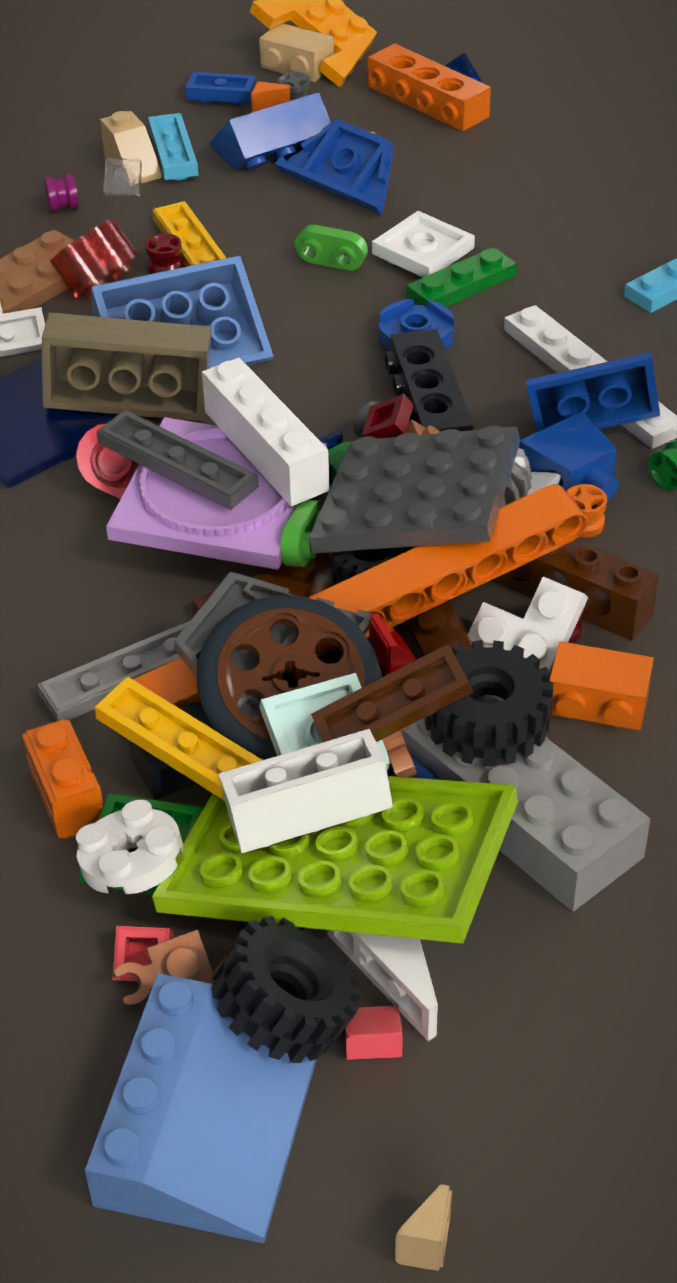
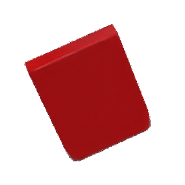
(388, 645)

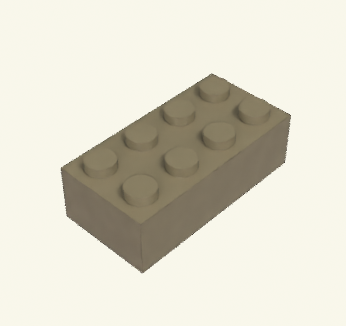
(124, 366)

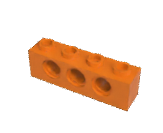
(429, 87)

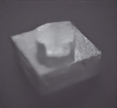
(123, 177)

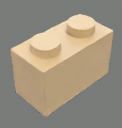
(295, 50)

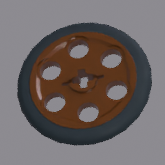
(249, 629)

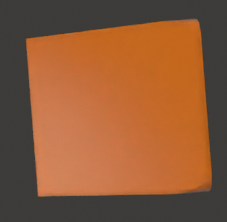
(269, 95)

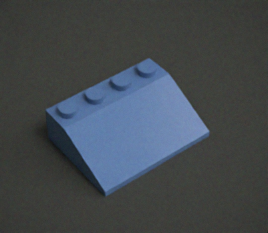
(200, 295)
(197, 1120)

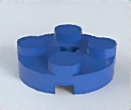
(407, 317)

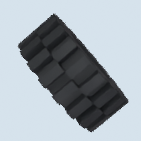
(499, 727)
(286, 989)

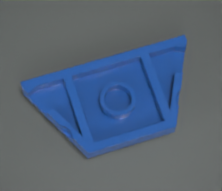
(344, 164)

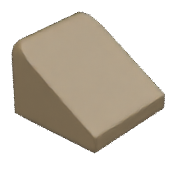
(424, 1235)

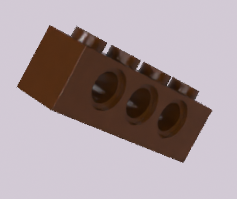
(617, 590)

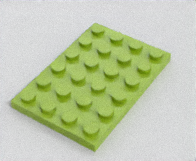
(383, 874)

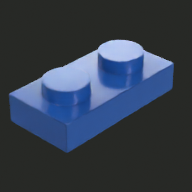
(220, 87)

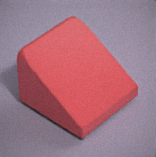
(131, 944)
(374, 1033)

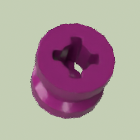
(61, 192)

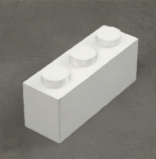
(306, 790)

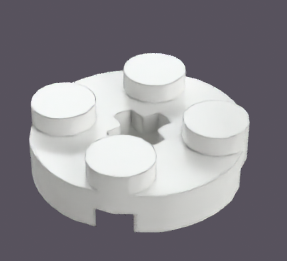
(104, 848)

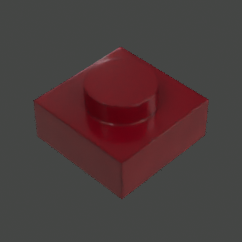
(388, 418)

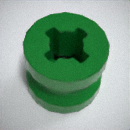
(663, 466)

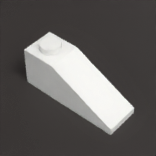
(398, 971)

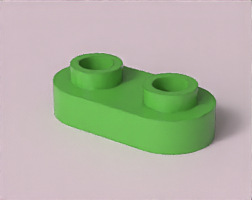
(329, 247)
(295, 541)

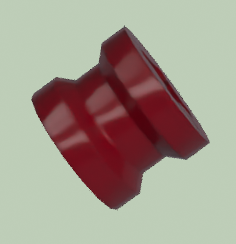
(163, 253)

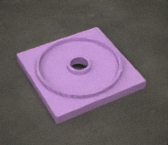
(176, 519)

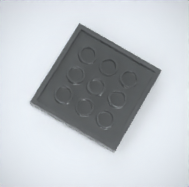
(417, 490)

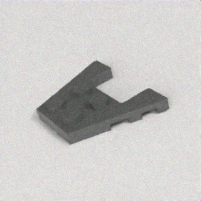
(229, 595)

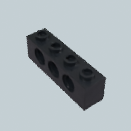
(427, 380)

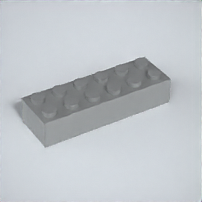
(567, 822)

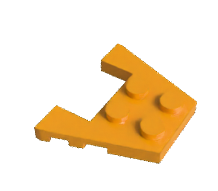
(328, 17)

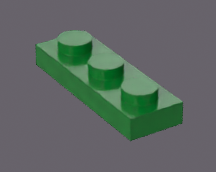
(463, 278)

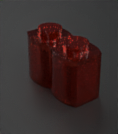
(95, 258)

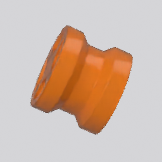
(593, 504)

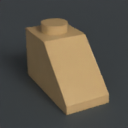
(127, 138)

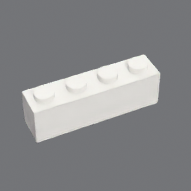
(266, 431)

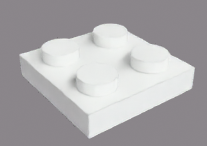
(423, 244)

